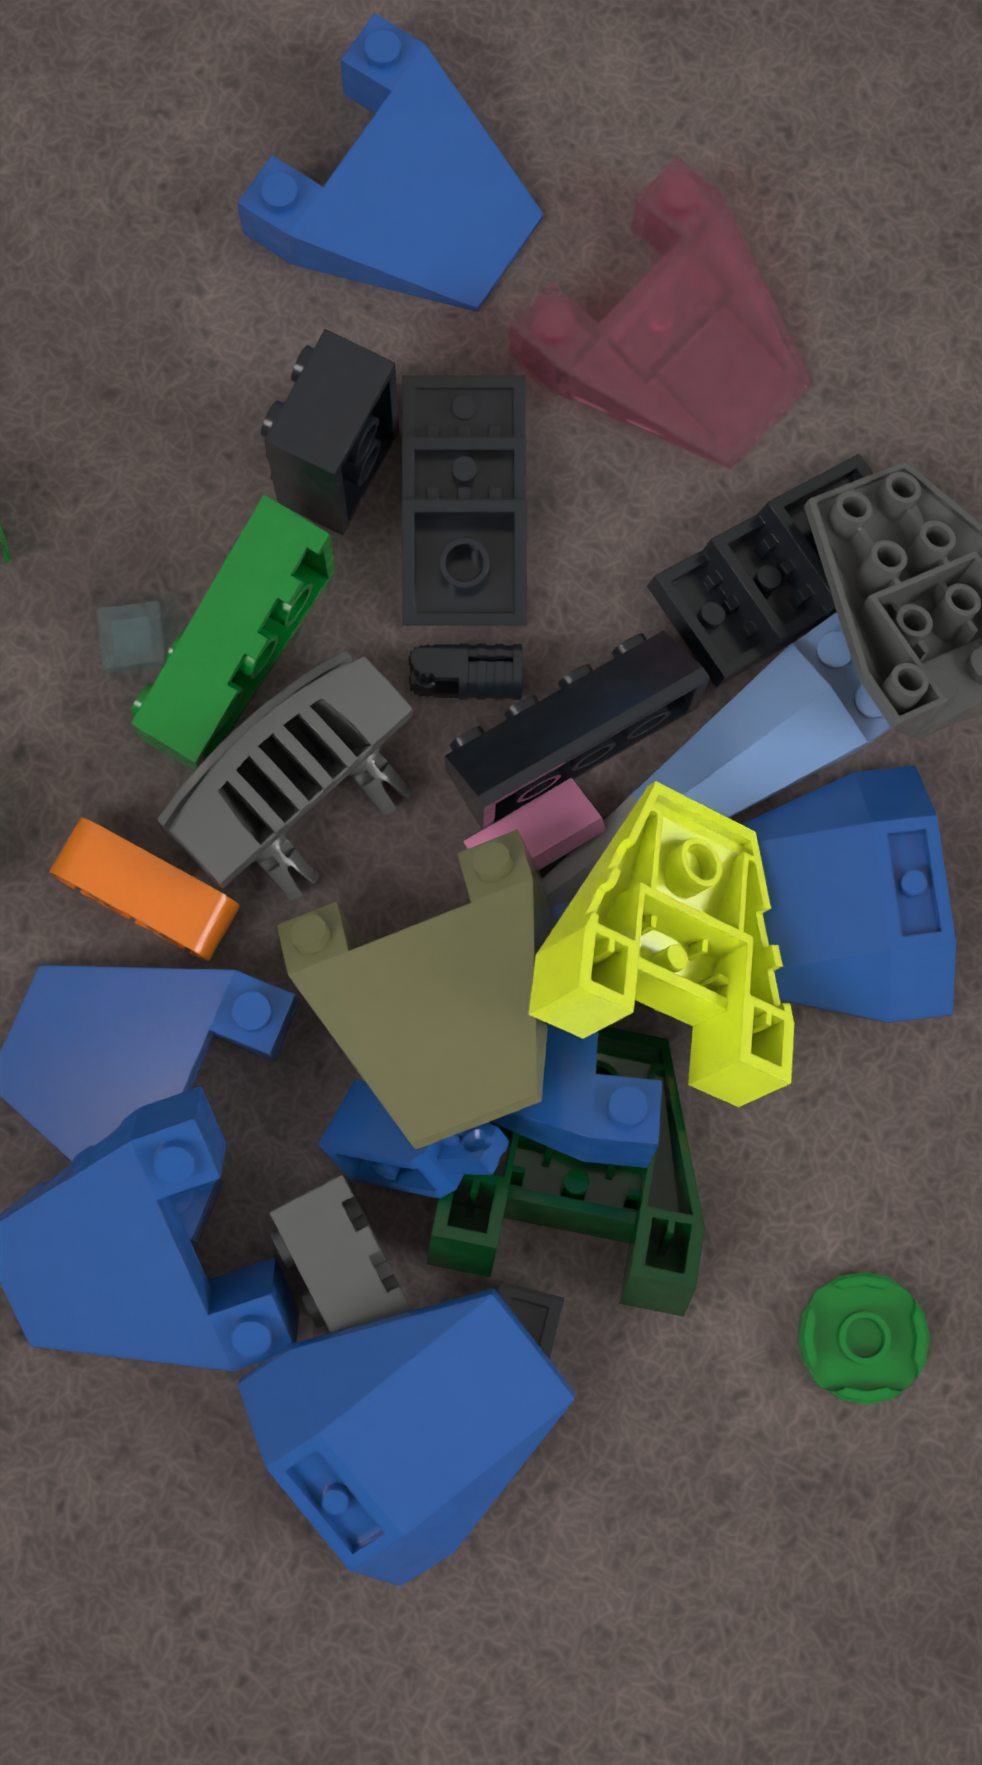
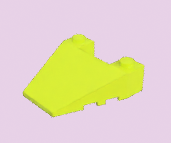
(682, 930)

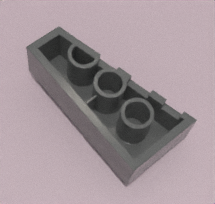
(337, 1258)

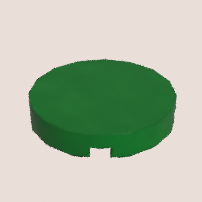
(837, 1335)

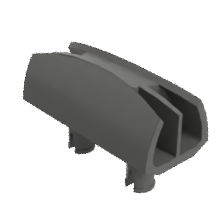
(283, 765)

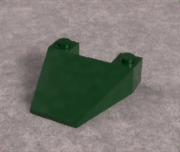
(647, 1207)

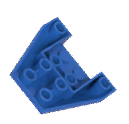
(860, 898)
(404, 1428)

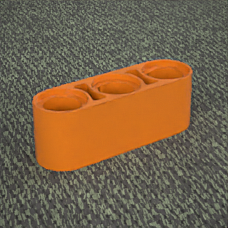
(145, 889)

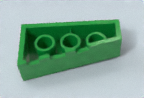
(235, 634)

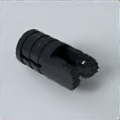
(467, 671)

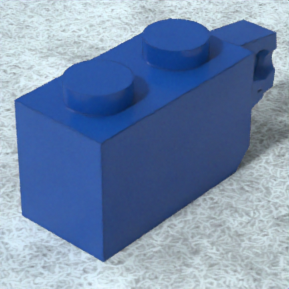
(376, 1152)

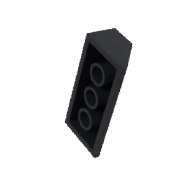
(576, 726)

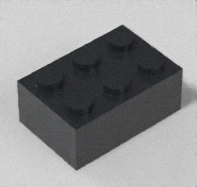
(332, 430)

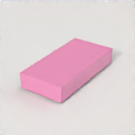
(549, 824)

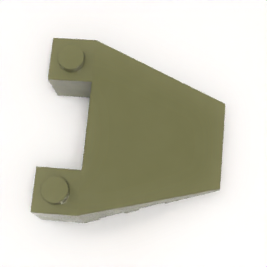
(441, 1006)

